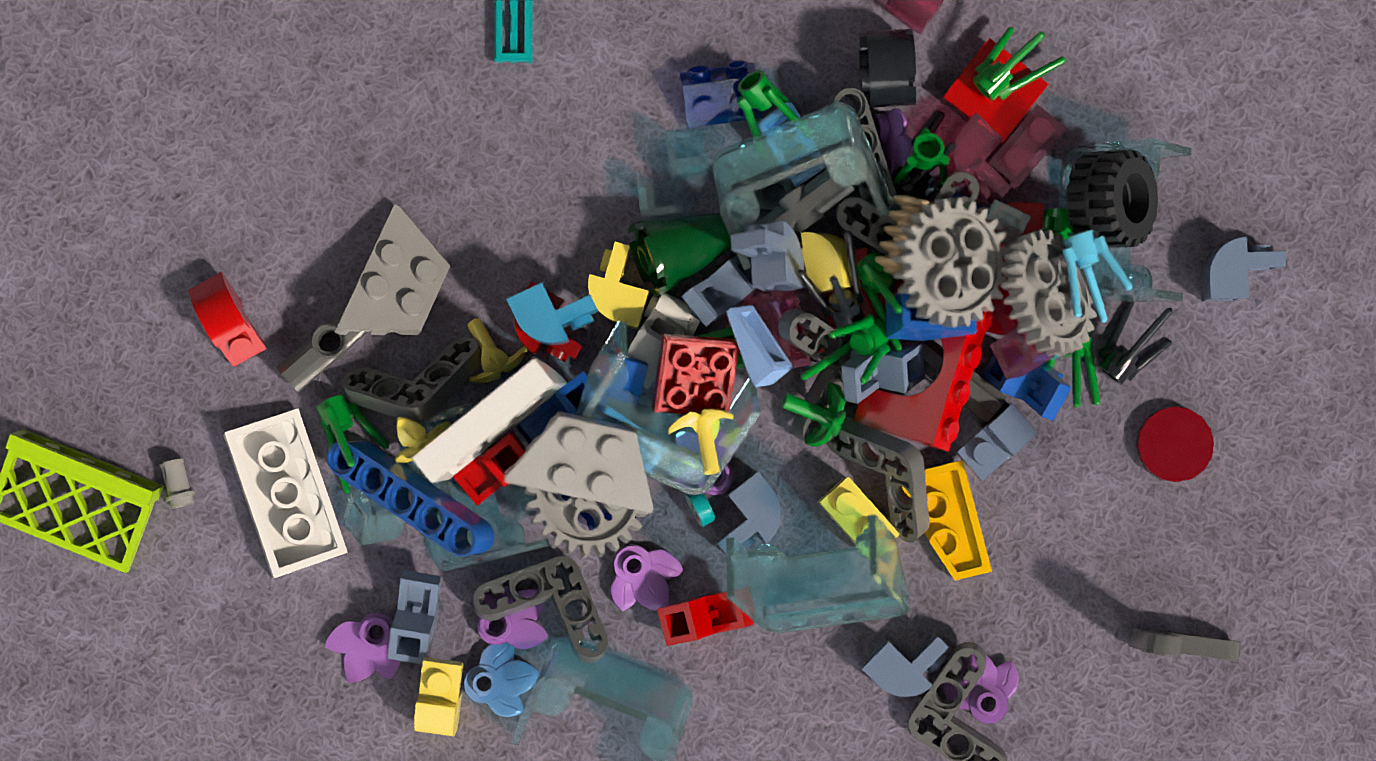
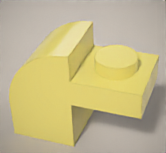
(825, 257)
(612, 298)
(439, 697)

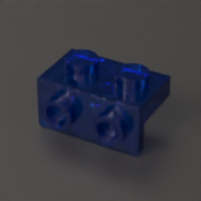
(713, 93)

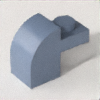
(773, 255)
(1227, 269)
(720, 292)
(894, 372)
(996, 441)
(760, 508)
(415, 617)
(903, 676)

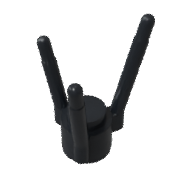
(917, 181)
(842, 304)
(1121, 362)

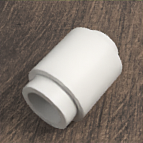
(675, 310)

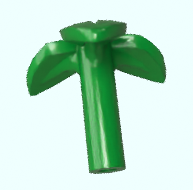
(829, 418)

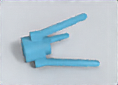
(1083, 252)

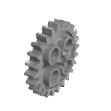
(951, 262)
(1042, 294)
(562, 522)

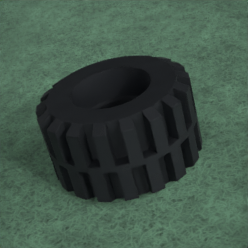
(1113, 197)

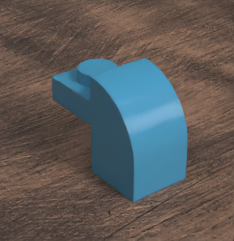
(540, 320)

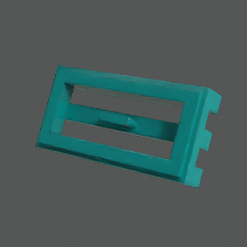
(513, 56)

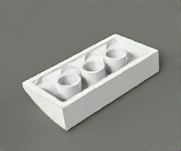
(489, 421)
(285, 493)

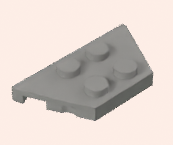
(396, 282)
(586, 462)

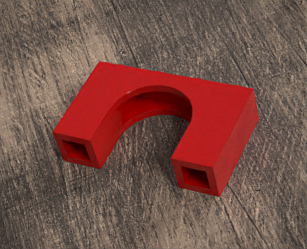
(933, 413)

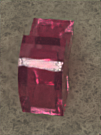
(974, 144)
(1011, 350)

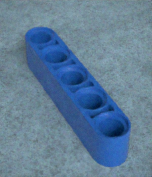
(425, 498)

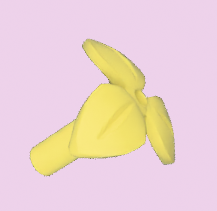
(492, 358)
(707, 429)
(414, 436)

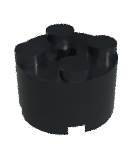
(888, 67)

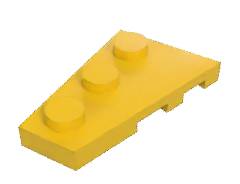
(954, 521)

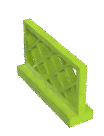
(88, 471)

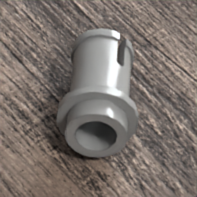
(177, 483)

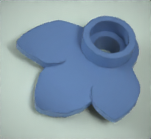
(506, 677)

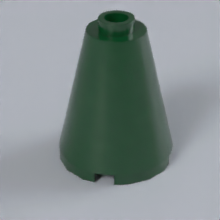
(677, 248)

